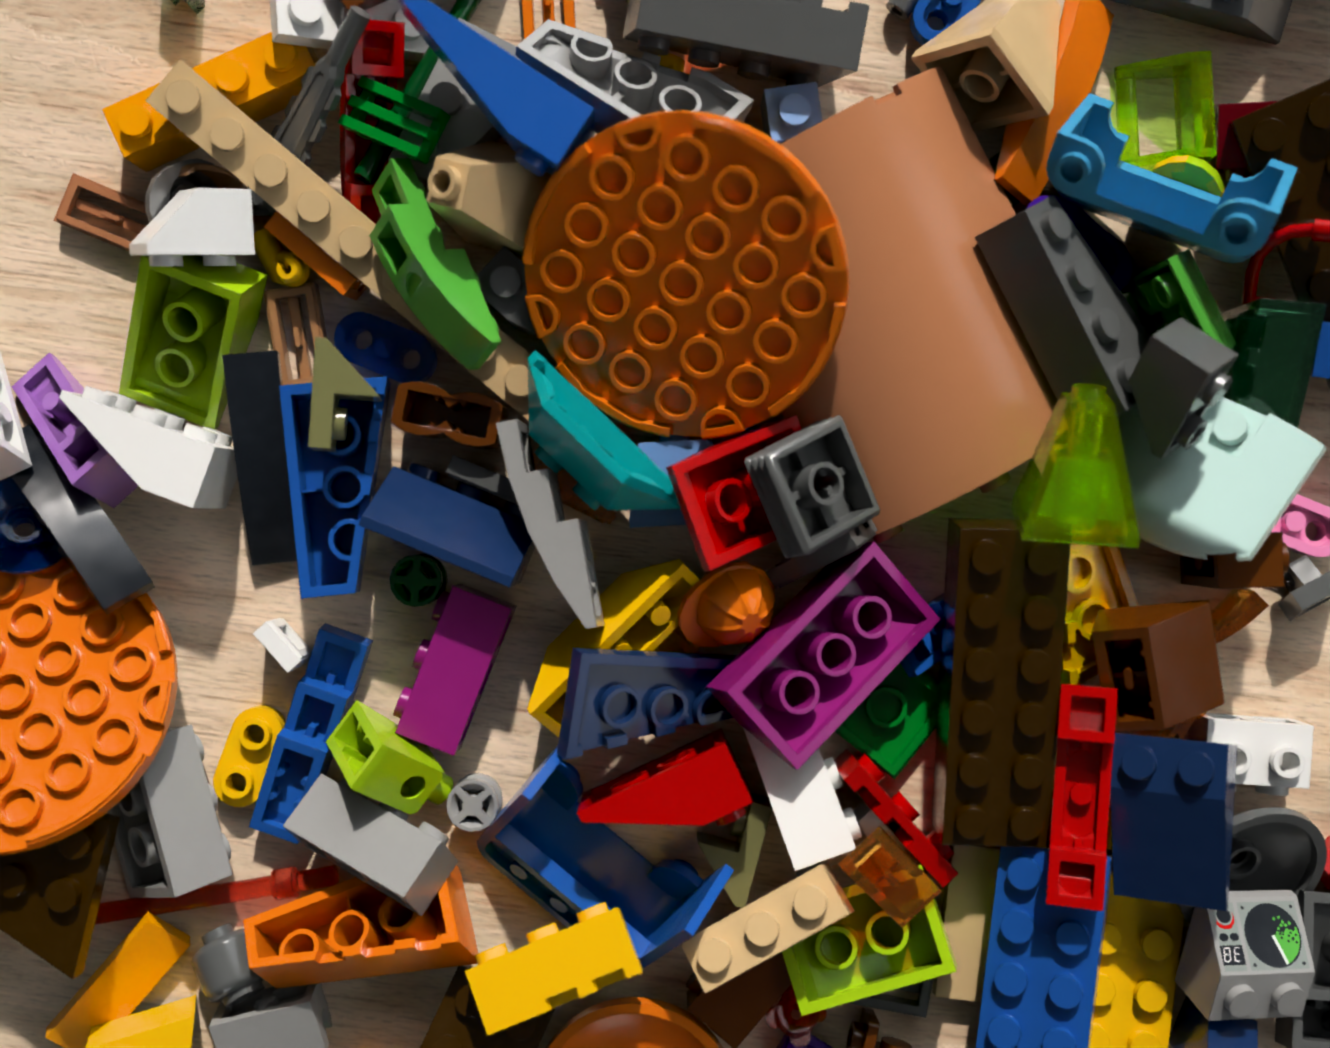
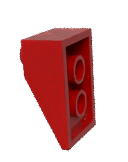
(720, 497)
(678, 788)

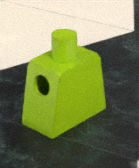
(386, 763)

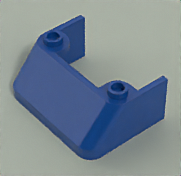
(580, 865)

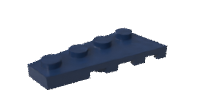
(636, 695)

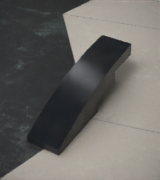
(261, 454)
(80, 529)

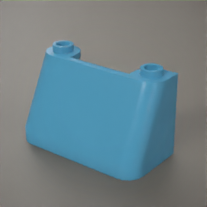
(1089, 174)

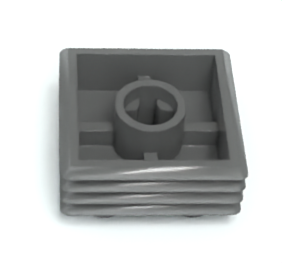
(812, 487)

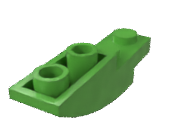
(431, 279)

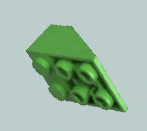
(1173, 292)

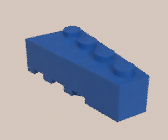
(332, 489)

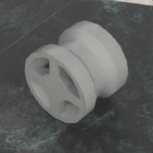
(467, 810)

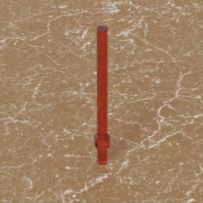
(281, 884)

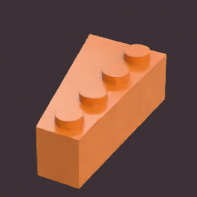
(359, 934)

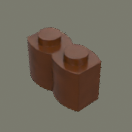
(437, 414)

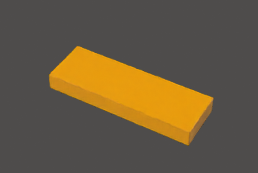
(120, 980)

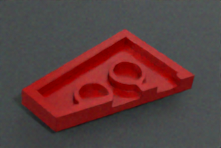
(898, 813)

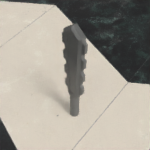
(319, 94)

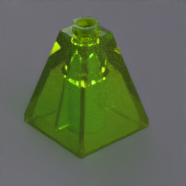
(1078, 477)

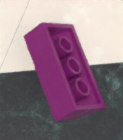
(824, 653)

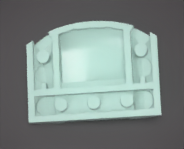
(1224, 487)

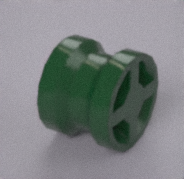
(408, 579)

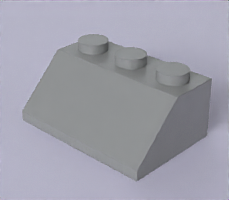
(170, 824)

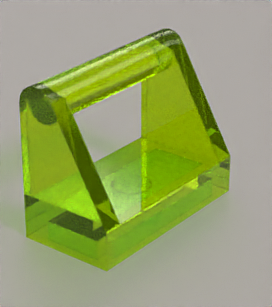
(1192, 105)

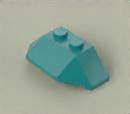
(590, 446)

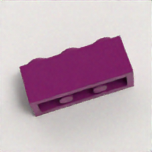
(453, 668)

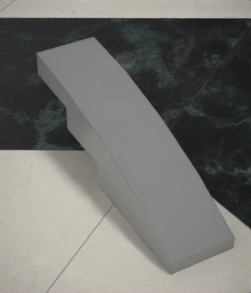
(561, 543)

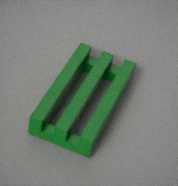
(365, 106)

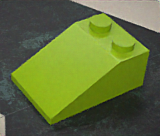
(181, 330)
(867, 954)

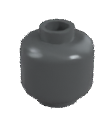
(224, 967)

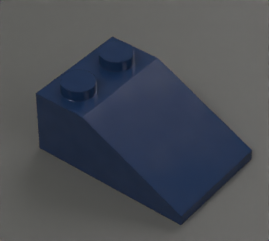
(1172, 819)

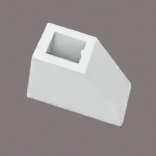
(199, 223)

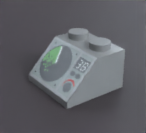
(1248, 958)

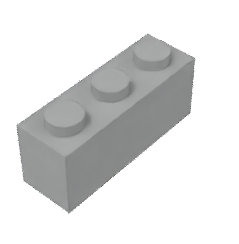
(373, 842)

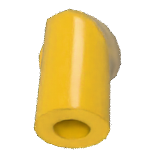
(280, 264)

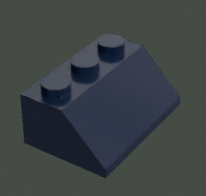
(451, 524)

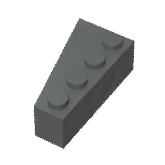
(758, 37)
(1065, 302)

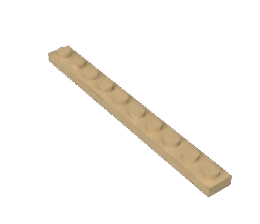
(310, 206)

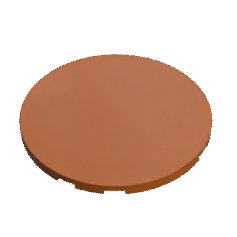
(686, 274)
(78, 703)

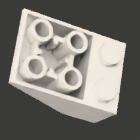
(162, 458)

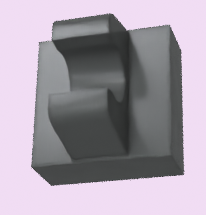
(1305, 587)

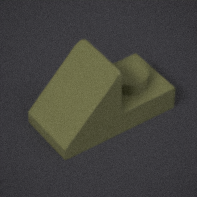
(333, 380)
(739, 854)

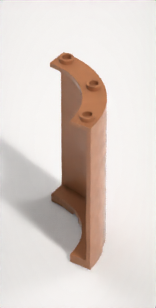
(928, 346)

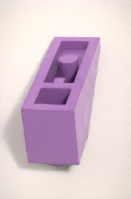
(72, 444)

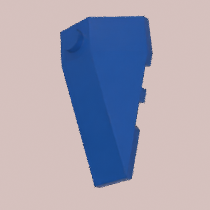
(522, 104)

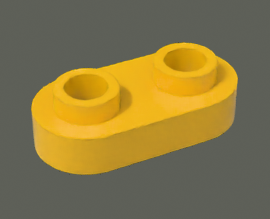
(247, 756)

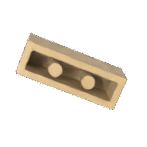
(767, 927)

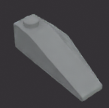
(623, 84)

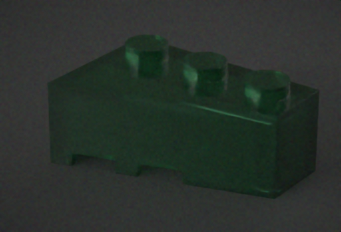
(1275, 355)

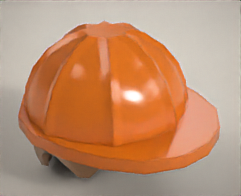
(727, 606)

